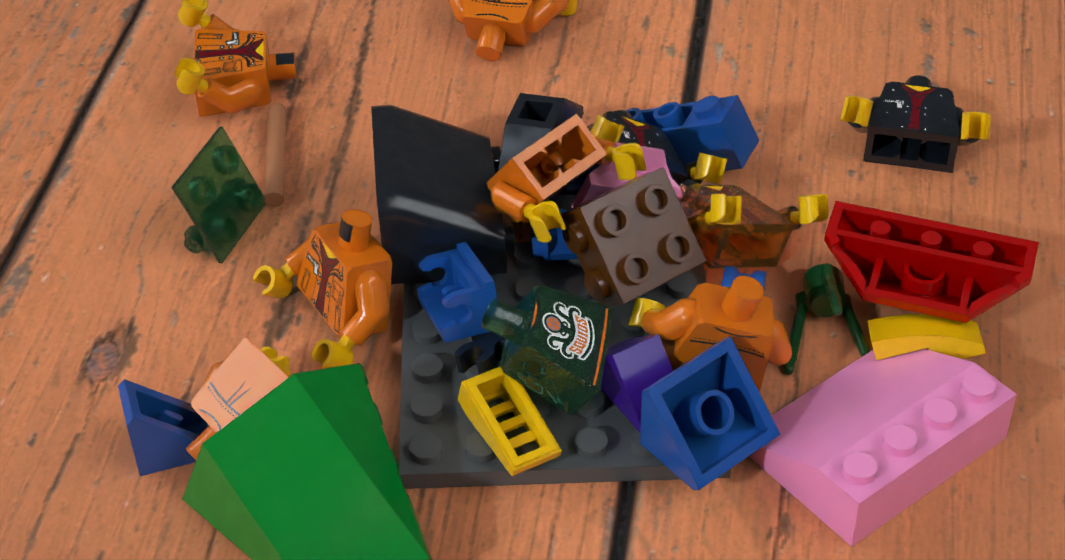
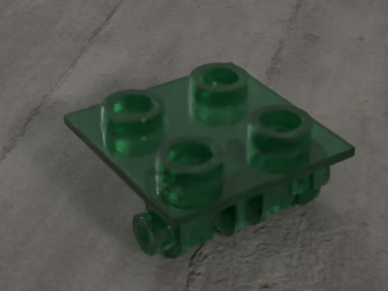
(218, 197)

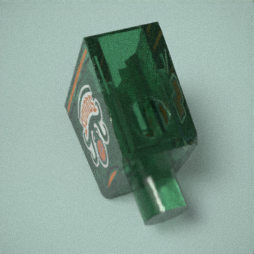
(553, 344)

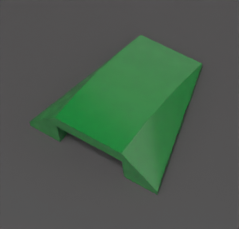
(308, 476)

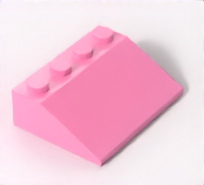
(884, 436)

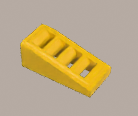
(493, 384)

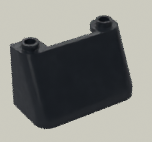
(435, 193)

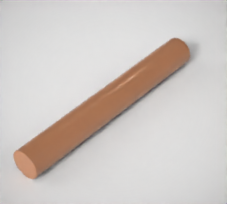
(275, 155)

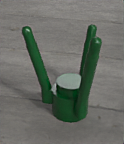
(826, 297)

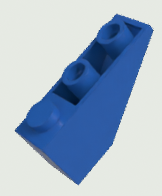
(705, 126)

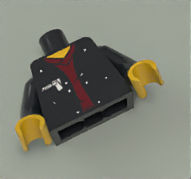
(914, 125)
(621, 128)

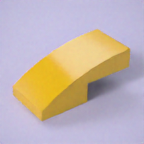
(914, 332)

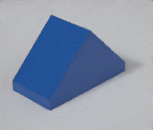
(159, 427)

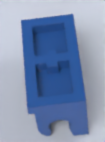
(462, 295)

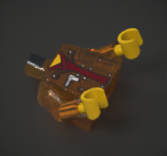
(740, 228)

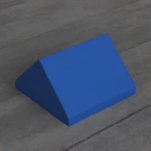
(705, 416)

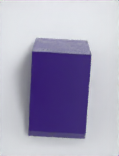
(631, 369)

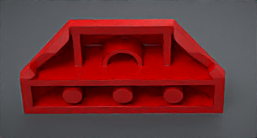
(927, 262)

